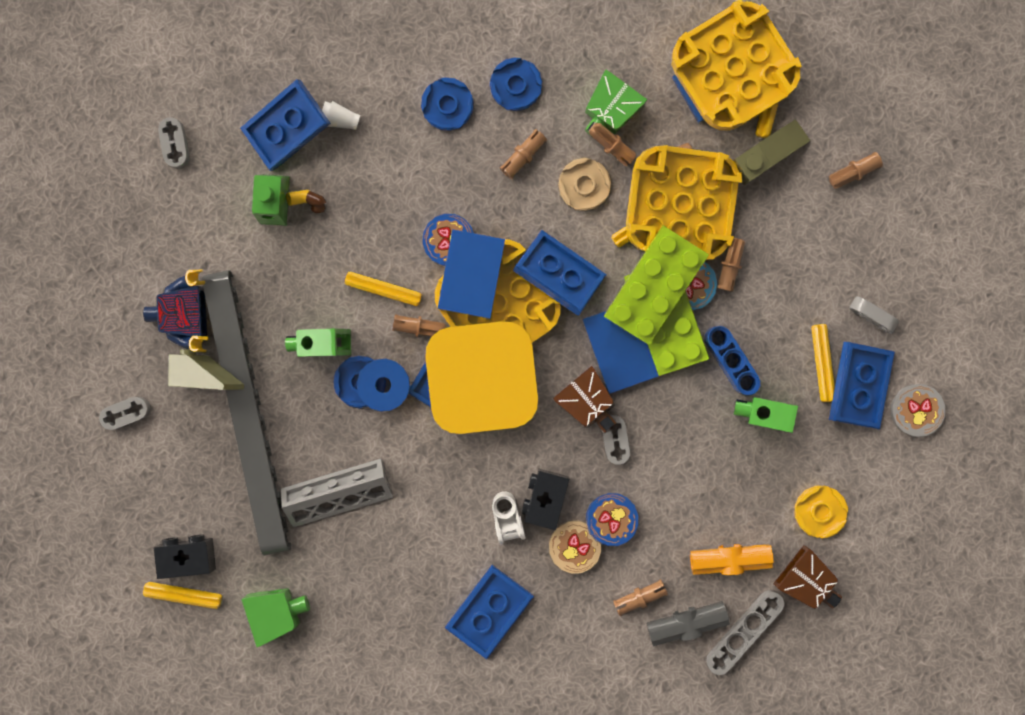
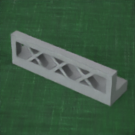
(333, 489)

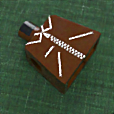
(588, 401)
(809, 580)

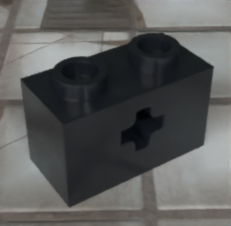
(548, 514)
(171, 564)

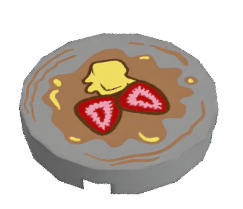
(918, 410)

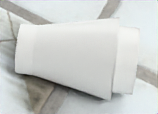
(340, 116)

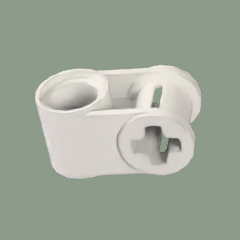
(508, 522)

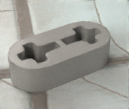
(167, 143)
(874, 314)
(127, 418)
(622, 439)

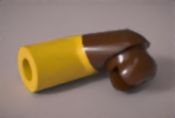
(306, 196)

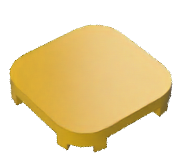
(735, 65)
(686, 193)
(514, 300)
(481, 377)

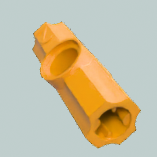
(731, 559)

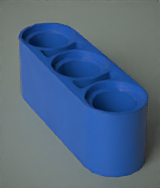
(743, 366)

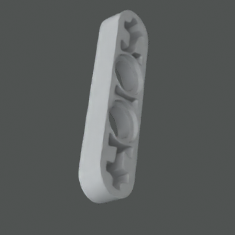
(749, 635)

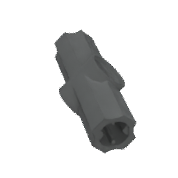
(688, 624)

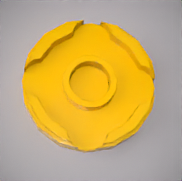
(823, 504)

